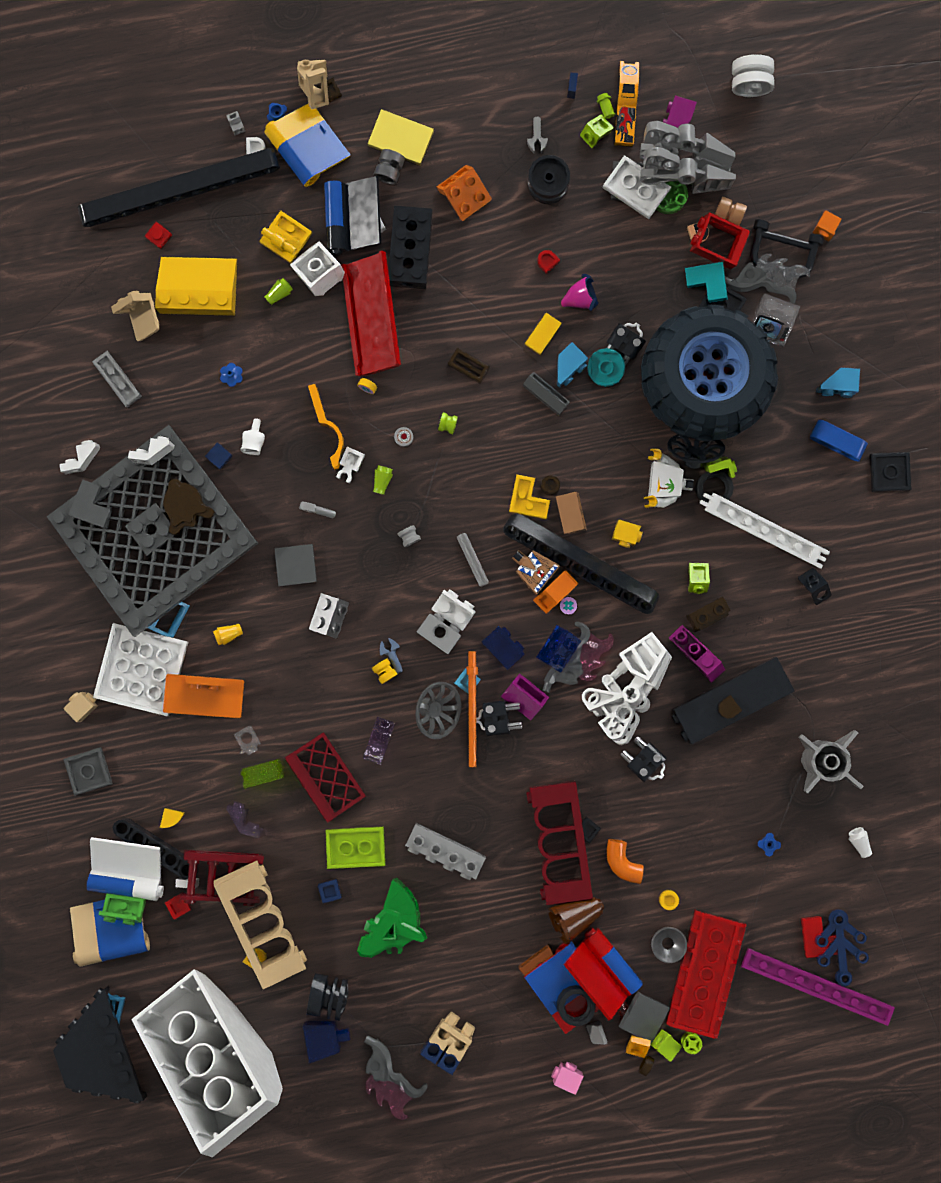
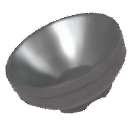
(674, 953)

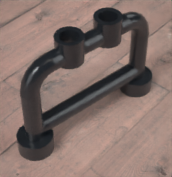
(762, 227)

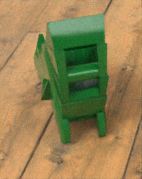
(399, 914)

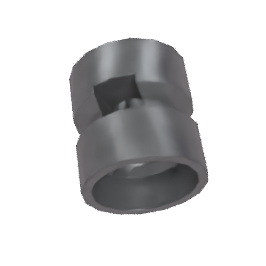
(389, 165)

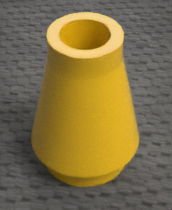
(227, 633)

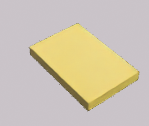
(401, 136)

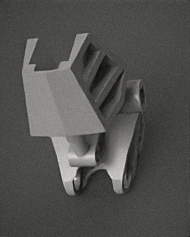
(707, 168)

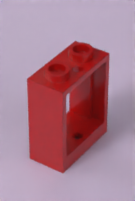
(740, 233)

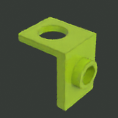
(666, 1045)

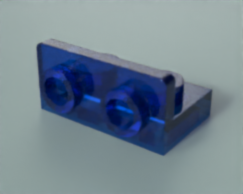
(503, 647)
(558, 648)

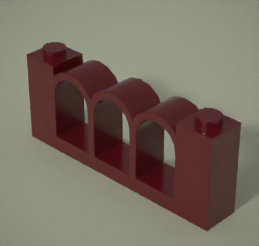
(571, 889)

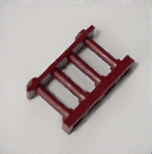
(213, 859)

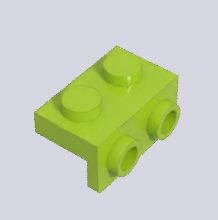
(722, 463)

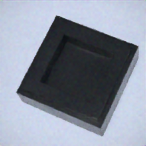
(590, 829)

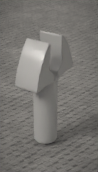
(537, 136)
(312, 508)

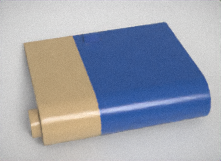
(102, 940)

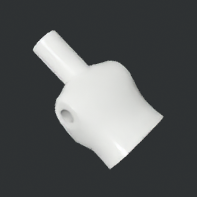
(253, 439)

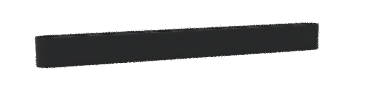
(178, 187)

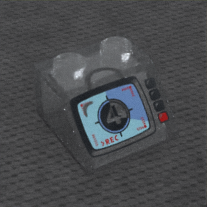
(775, 318)

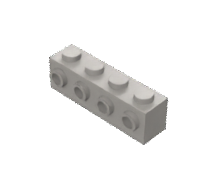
(445, 851)

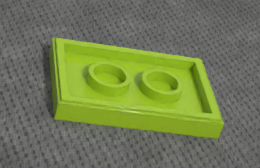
(355, 847)

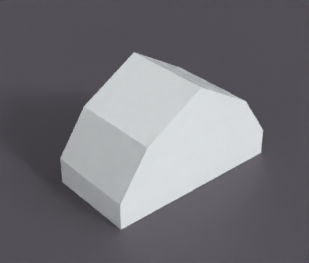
(209, 1061)

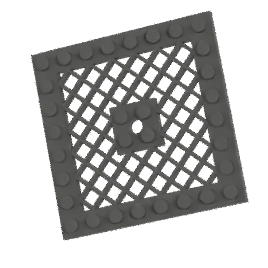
(199, 574)

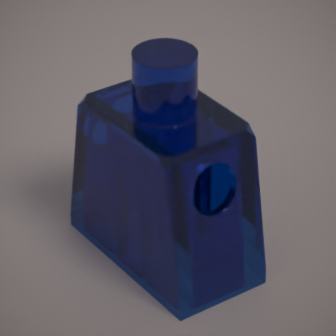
(323, 1039)

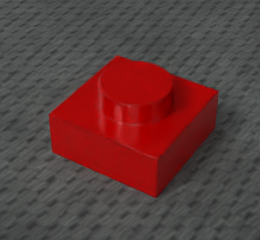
(158, 235)

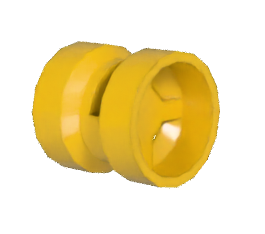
(381, 668)

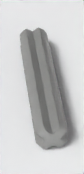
(472, 559)

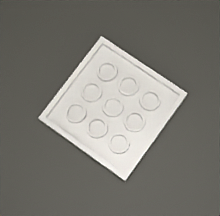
(137, 668)

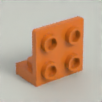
(465, 192)

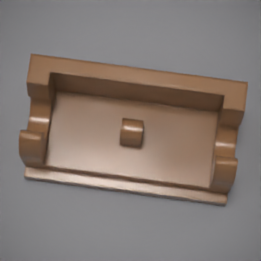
(571, 513)

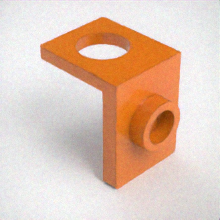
(827, 225)

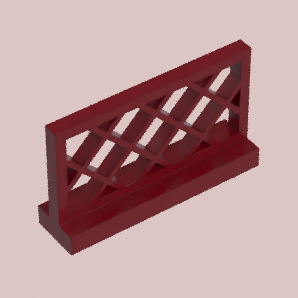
(311, 787)

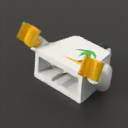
(665, 481)

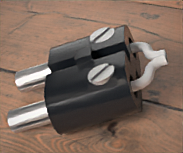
(626, 341)
(497, 718)
(646, 761)

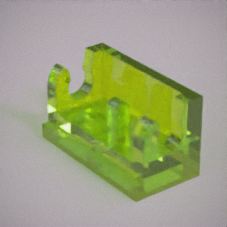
(262, 773)

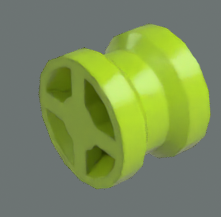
(448, 423)
(694, 1045)

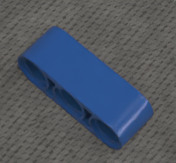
(838, 440)

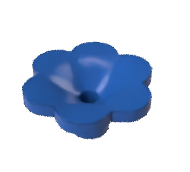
(234, 377)

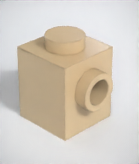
(80, 706)

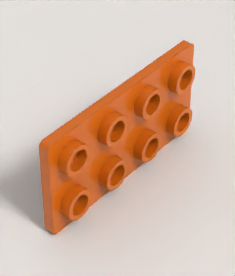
(203, 696)

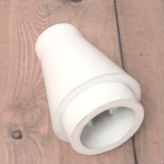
(860, 840)

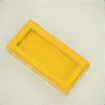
(543, 333)

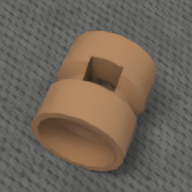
(730, 211)

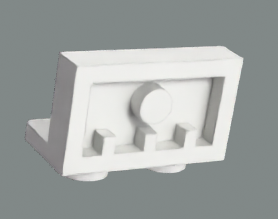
(453, 609)

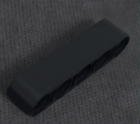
(150, 839)

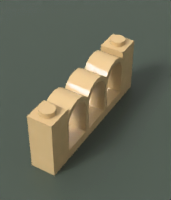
(279, 966)

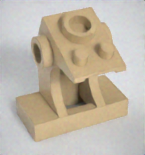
(313, 73)

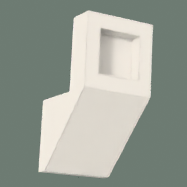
(157, 449)
(85, 453)

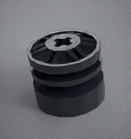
(327, 997)

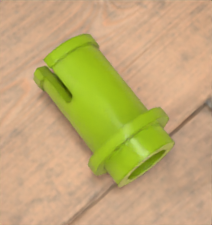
(606, 106)

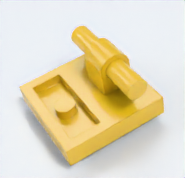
(285, 237)

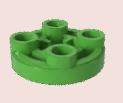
(675, 198)

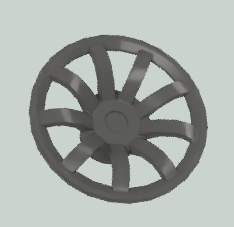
(433, 708)

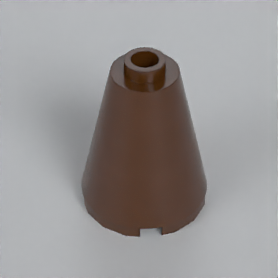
(574, 917)

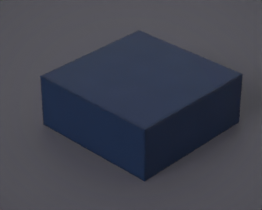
(572, 85)
(218, 456)
(329, 891)

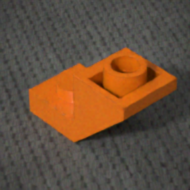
(555, 591)

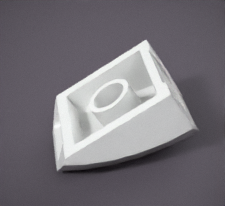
(318, 269)

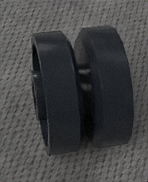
(548, 179)

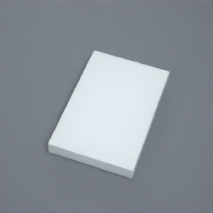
(626, 186)

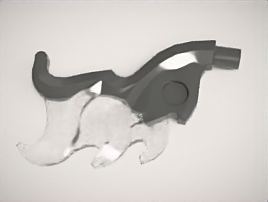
(771, 275)

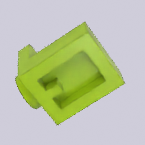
(595, 130)
(698, 578)

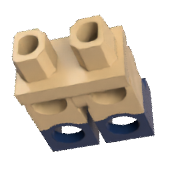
(448, 1036)

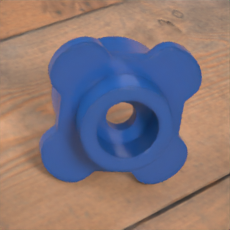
(275, 107)
(764, 844)

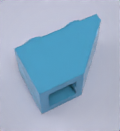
(568, 363)
(843, 382)

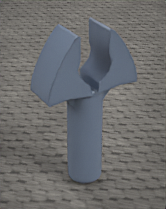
(392, 655)

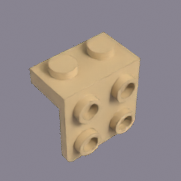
(141, 312)

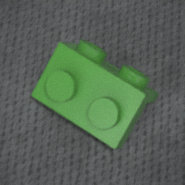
(122, 908)

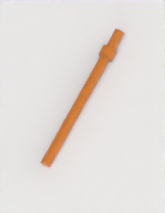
(472, 671)

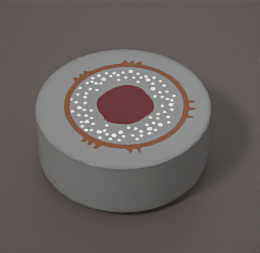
(403, 436)

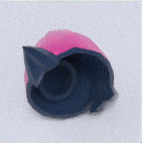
(581, 294)

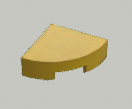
(170, 817)

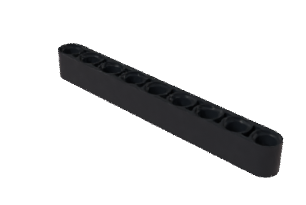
(581, 563)

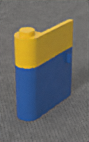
(306, 143)

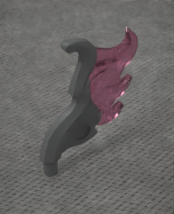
(582, 661)
(387, 1083)

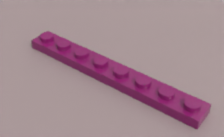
(817, 986)

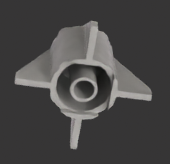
(827, 761)

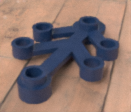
(840, 944)

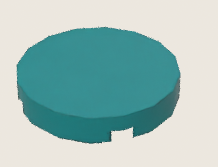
(606, 367)

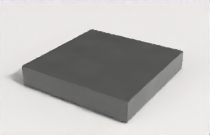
(295, 565)
(88, 771)
(644, 1016)

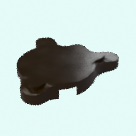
(183, 505)

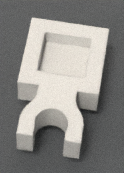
(351, 461)

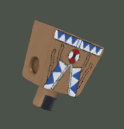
(534, 569)

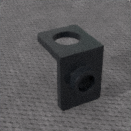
(815, 584)

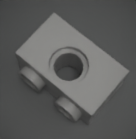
(428, 629)

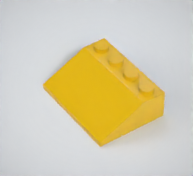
(196, 286)

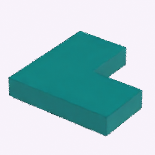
(710, 275)

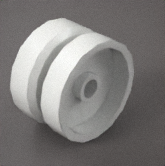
(753, 75)

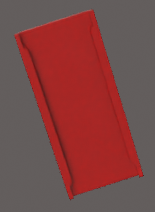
(371, 315)
(706, 974)

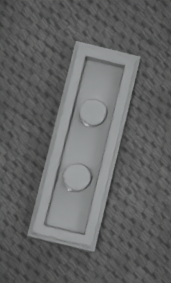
(117, 379)

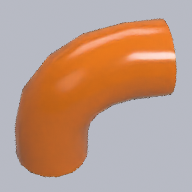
(620, 864)

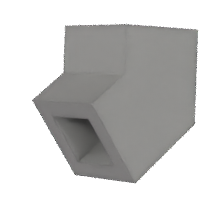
(235, 123)

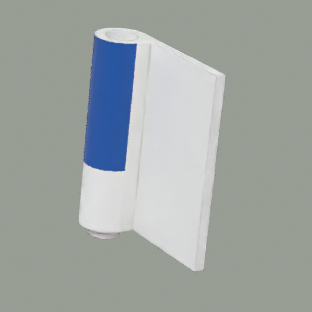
(125, 869)

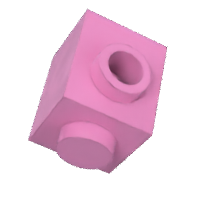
(567, 1077)

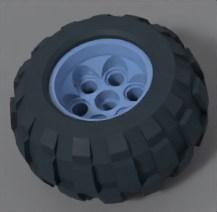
(741, 348)

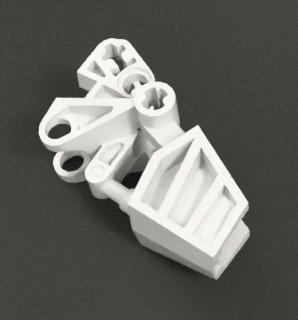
(648, 663)

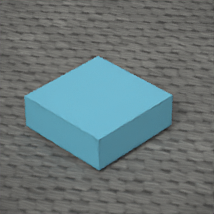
(462, 681)

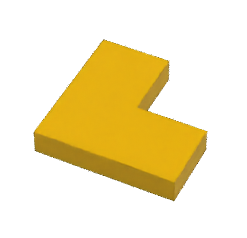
(524, 503)

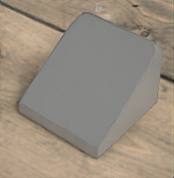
(596, 1033)

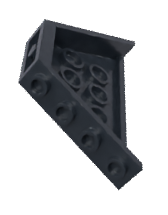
(95, 1054)

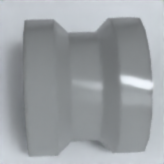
(409, 536)

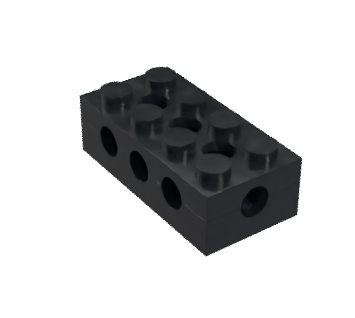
(401, 237)

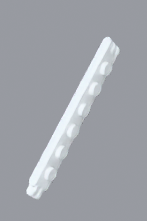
(764, 529)

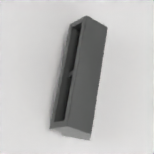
(546, 393)

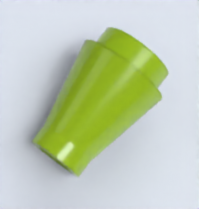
(278, 291)
(382, 478)

